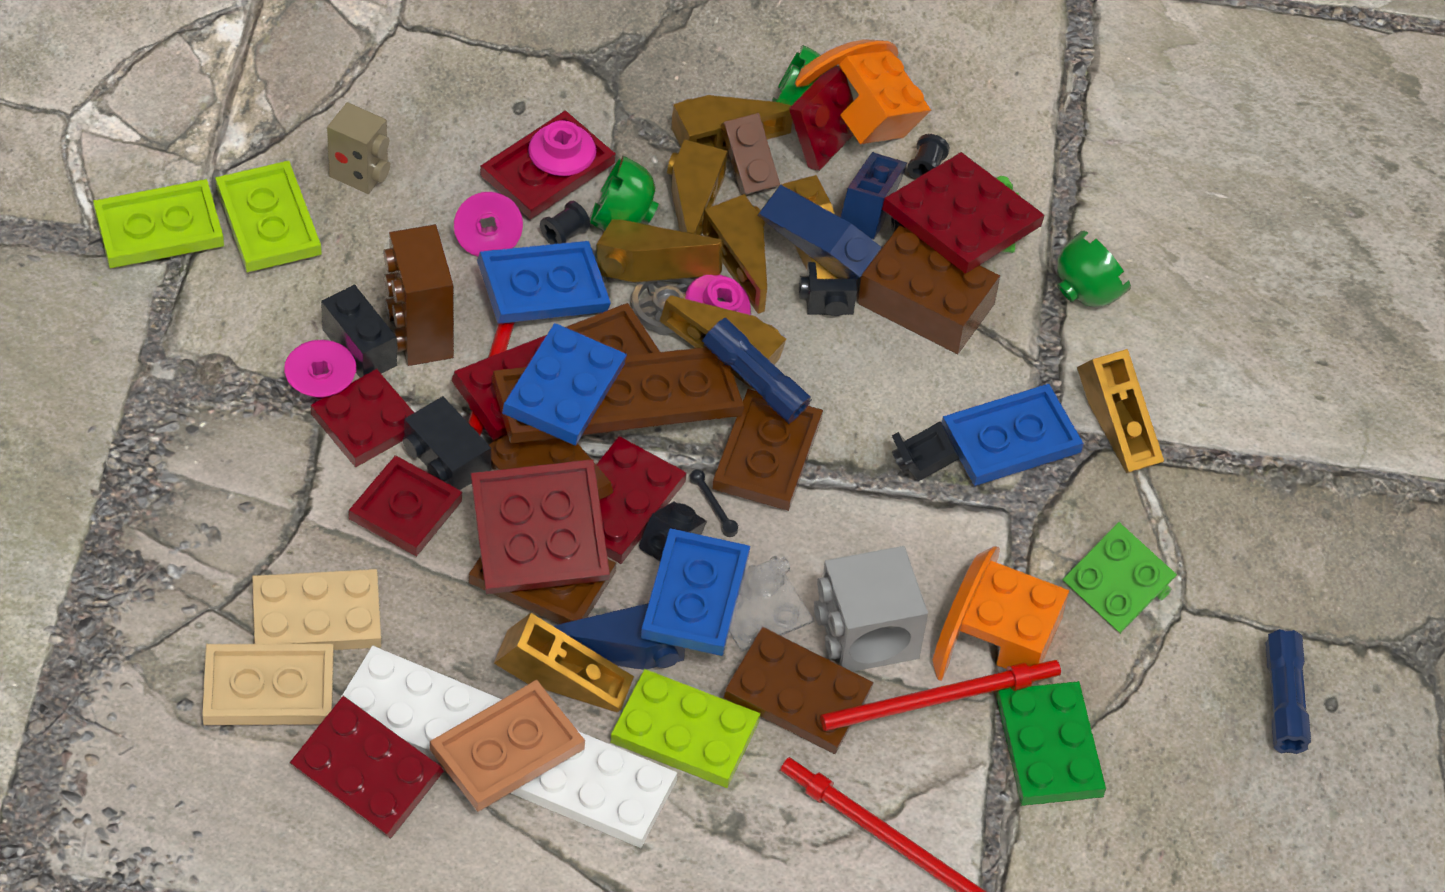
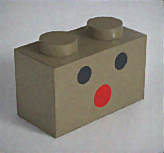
(358, 148)

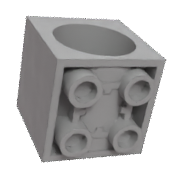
(871, 609)

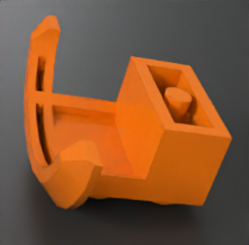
(887, 97)
(1004, 610)

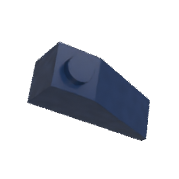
(867, 191)
(820, 233)
(619, 639)

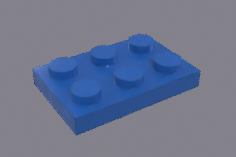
(543, 282)
(564, 384)
(1012, 434)
(695, 592)

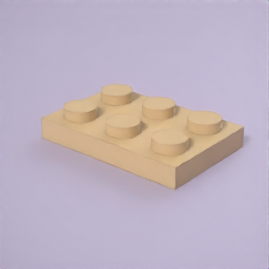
(318, 609)
(267, 684)

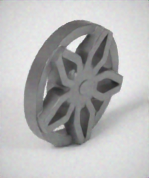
(657, 300)

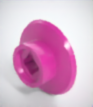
(562, 159)
(483, 205)
(710, 287)
(320, 358)

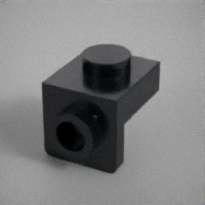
(827, 296)
(925, 451)
(673, 516)

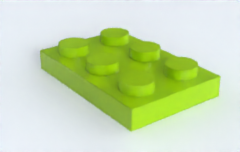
(268, 216)
(158, 223)
(685, 728)

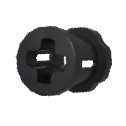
(930, 153)
(565, 224)

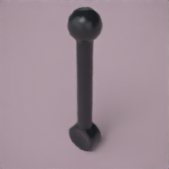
(729, 527)

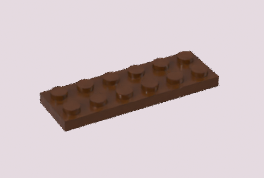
(647, 393)

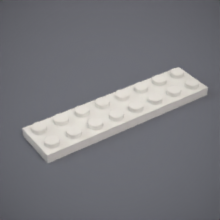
(594, 787)

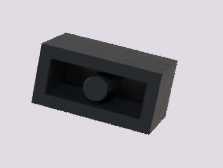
(358, 327)
(446, 443)

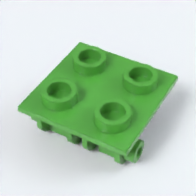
(1120, 577)

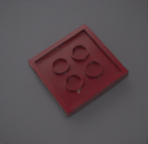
(963, 212)
(539, 526)

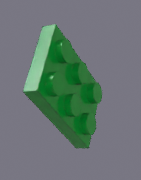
(1050, 743)

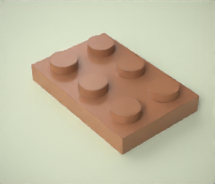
(507, 745)

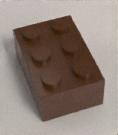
(927, 292)
(420, 295)

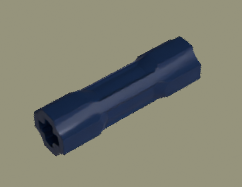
(737, 352)
(1290, 718)

